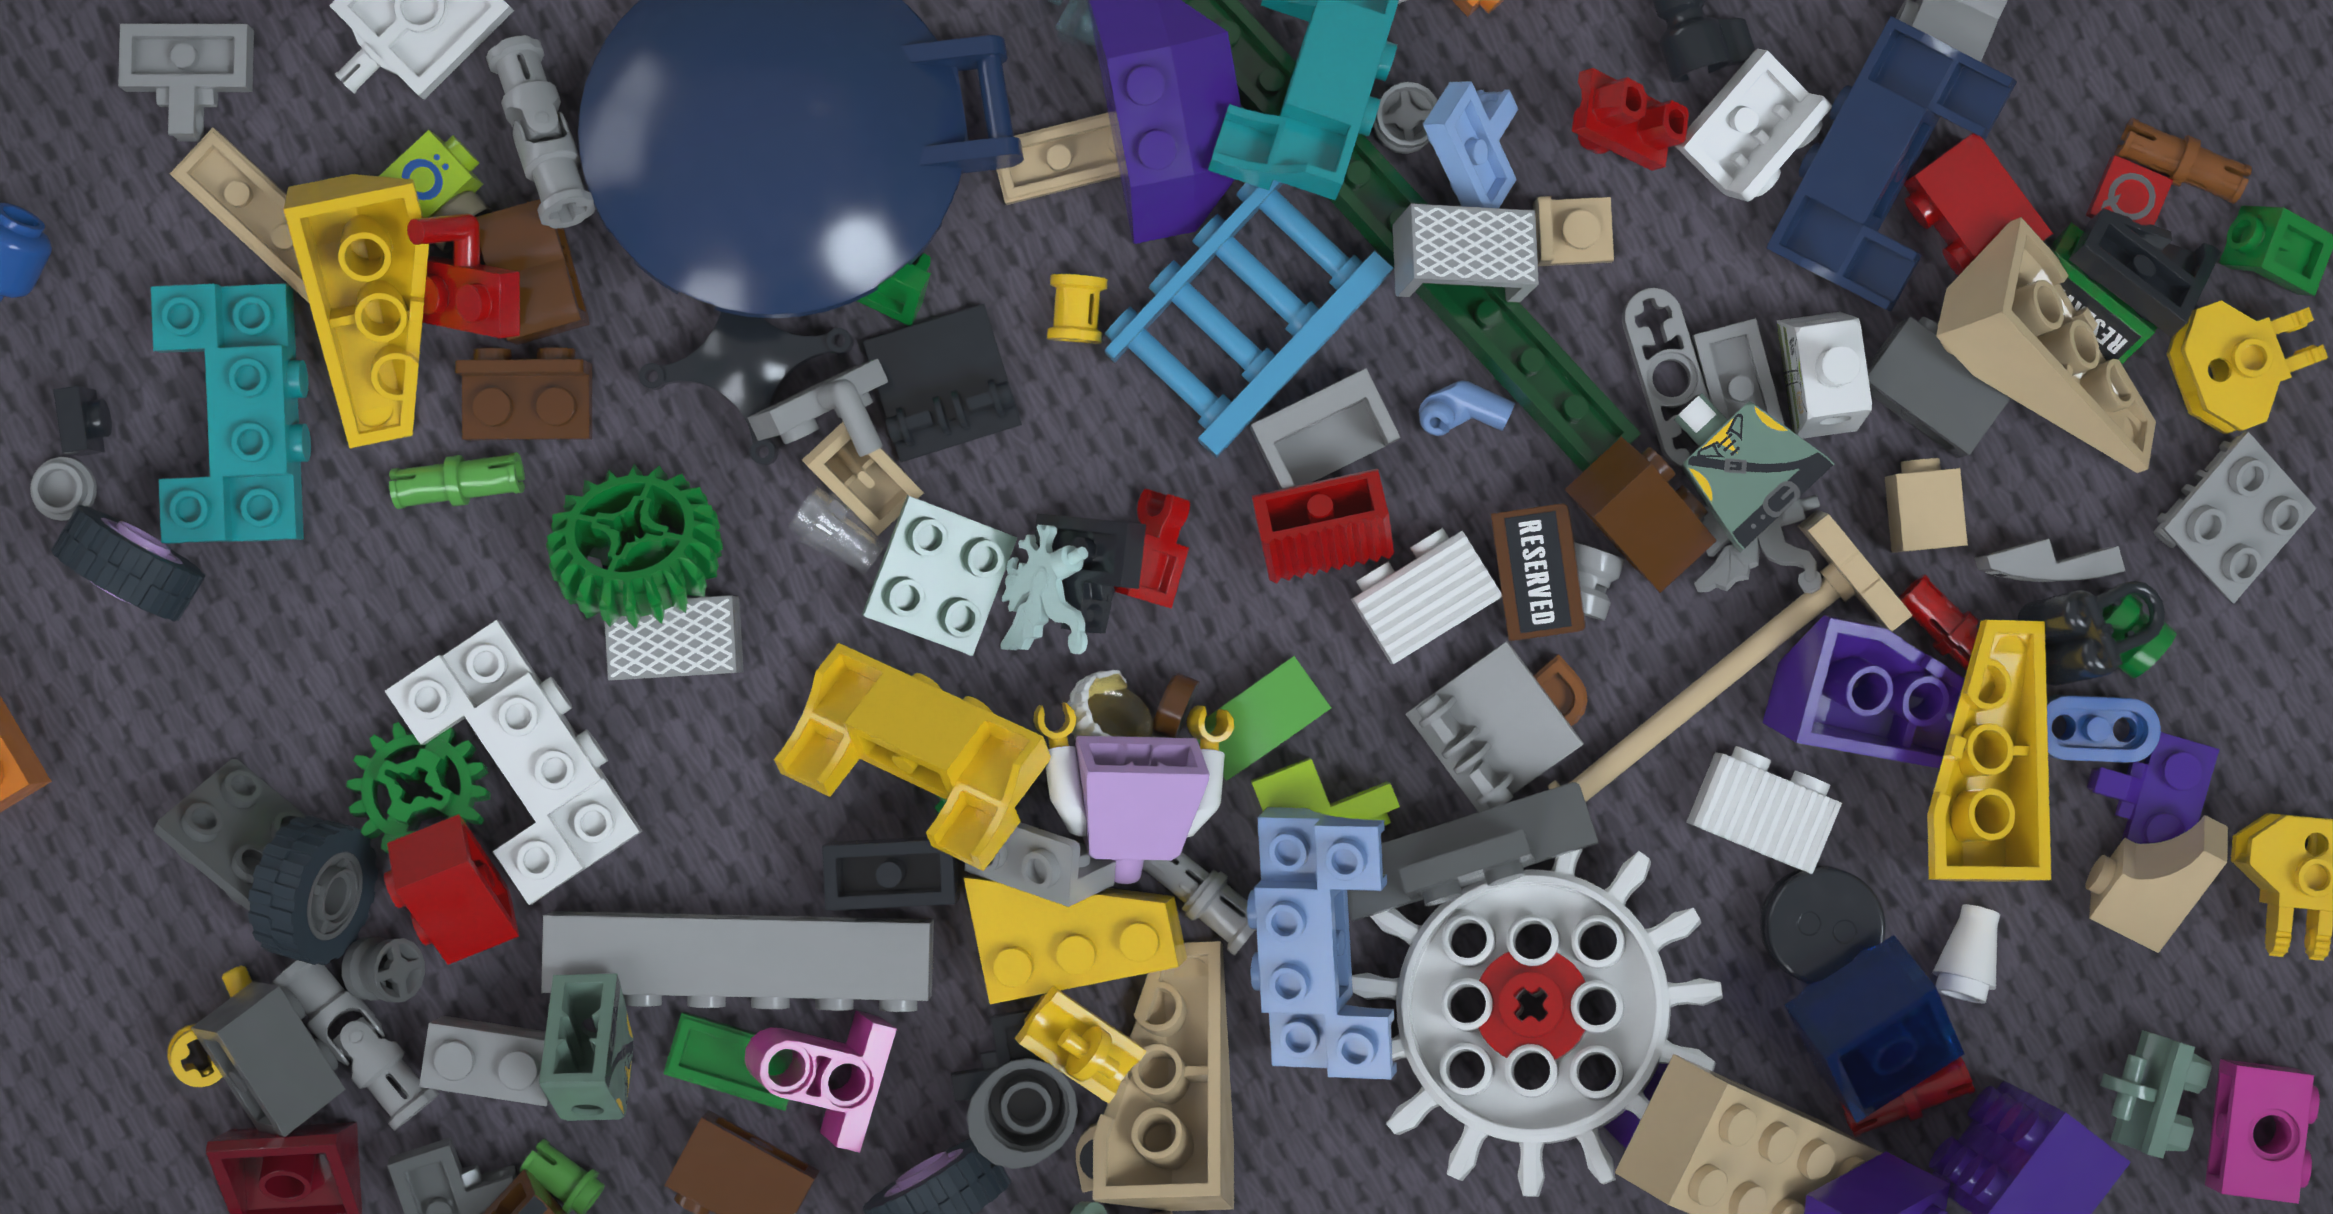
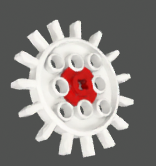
(1562, 1106)

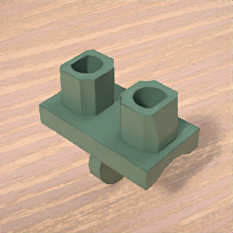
(2152, 1092)

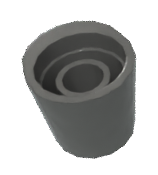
(1022, 1113)

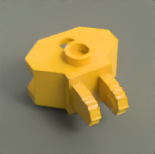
(2243, 362)
(2290, 877)

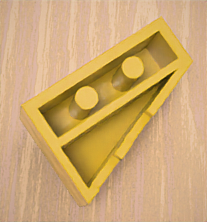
(1040, 944)

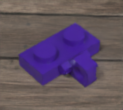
(2162, 793)

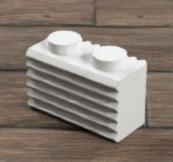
(1425, 595)
(1764, 810)

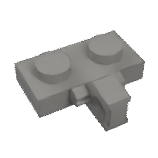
(186, 68)

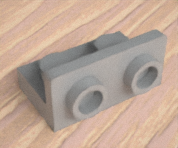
(1048, 866)

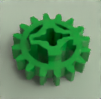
(429, 764)

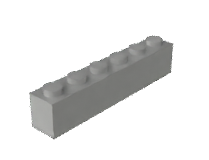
(746, 957)

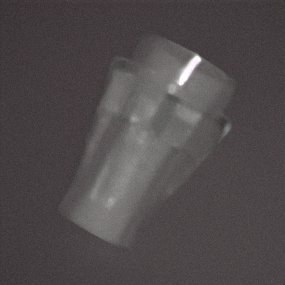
(835, 530)

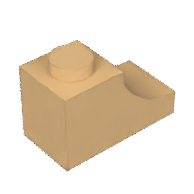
(2154, 886)

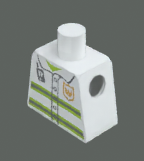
(1825, 373)

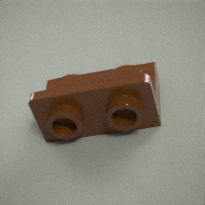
(526, 397)

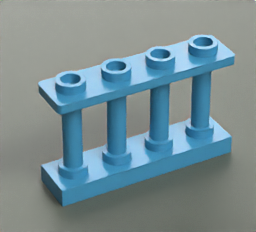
(1263, 370)

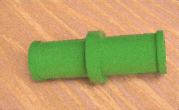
(456, 480)

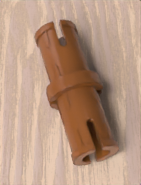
(2183, 160)

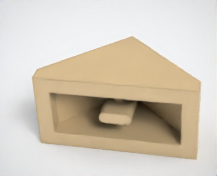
(867, 484)

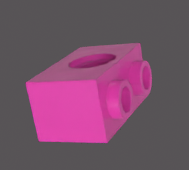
(2243, 1098)

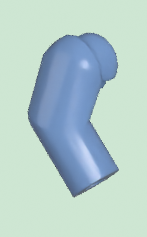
(1460, 403)

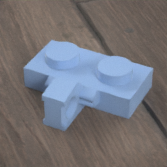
(1466, 138)

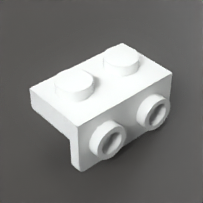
(1753, 128)

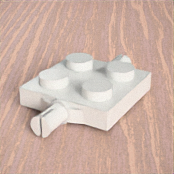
(415, 37)

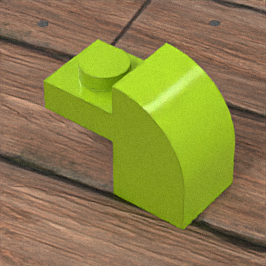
(1301, 788)

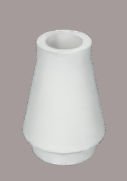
(1970, 956)

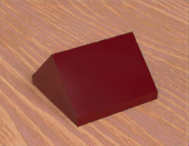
(295, 1174)

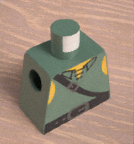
(1747, 466)
(585, 1070)

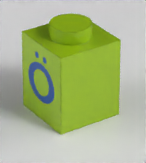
(438, 170)

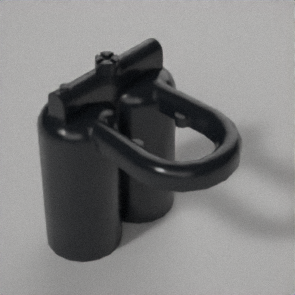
(2080, 640)

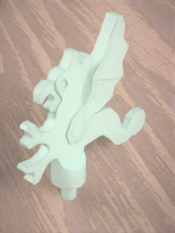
(1042, 584)

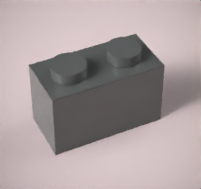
(1933, 388)
(270, 1057)

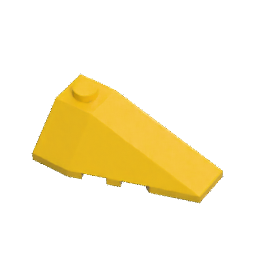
(364, 295)
(1993, 781)

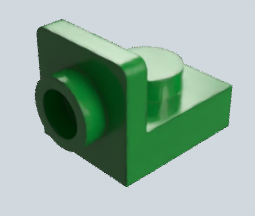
(2278, 248)

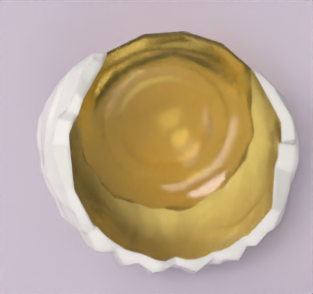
(1108, 708)

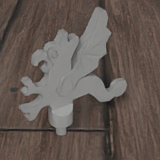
(1735, 566)

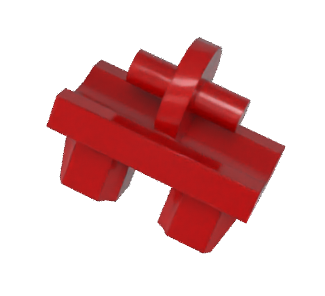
(1627, 120)

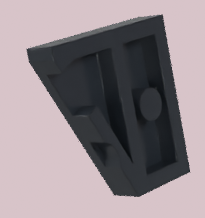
(2144, 268)

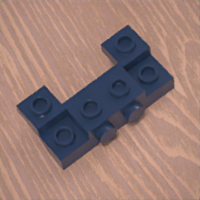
(1871, 152)

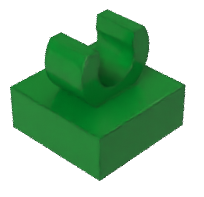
(902, 293)

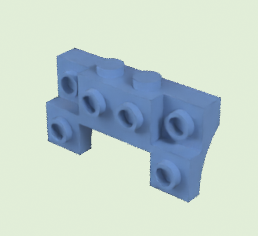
(1305, 942)

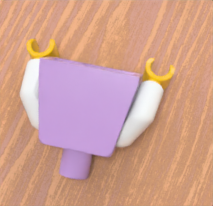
(1136, 793)

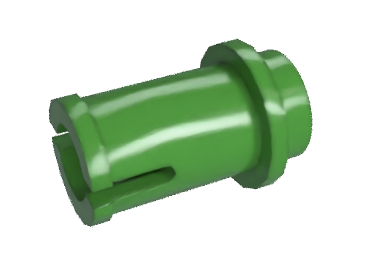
(564, 1178)

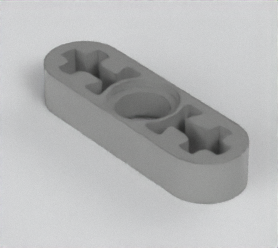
(1643, 337)

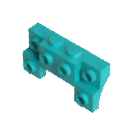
(1323, 103)
(250, 413)

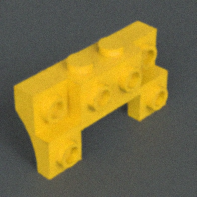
(922, 737)

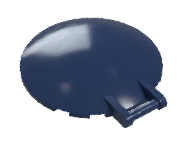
(783, 145)

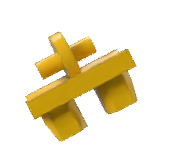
(1079, 1043)

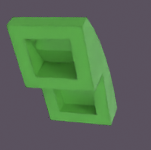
(1268, 715)

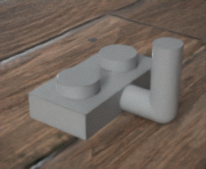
(843, 392)

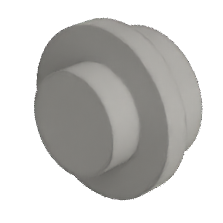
(62, 486)

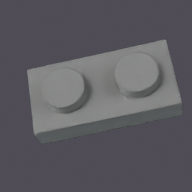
(1736, 369)

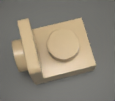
(1573, 231)

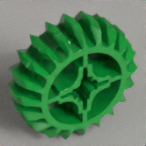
(645, 561)

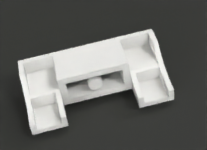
(534, 747)

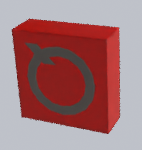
(2130, 191)

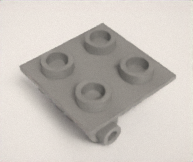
(2235, 515)
(1494, 728)

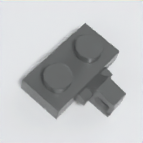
(434, 1182)

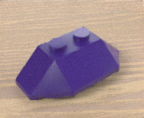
(1166, 100)

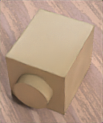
(1925, 507)

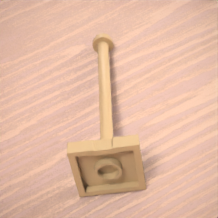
(1843, 577)

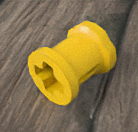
(1076, 308)

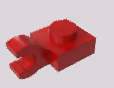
(1162, 557)

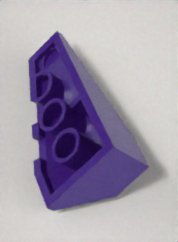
(1864, 694)

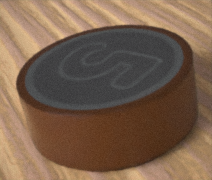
(1175, 705)

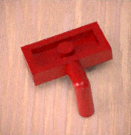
(460, 289)

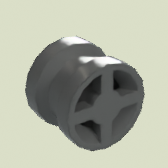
(400, 972)

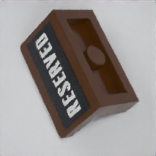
(1538, 572)

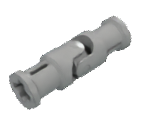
(540, 132)
(358, 1041)

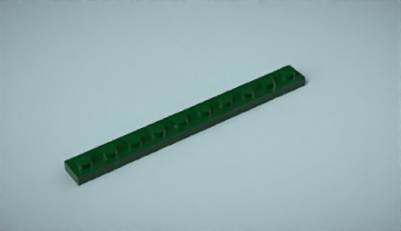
(1494, 330)

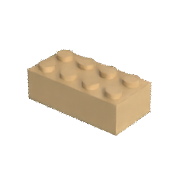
(1732, 1149)

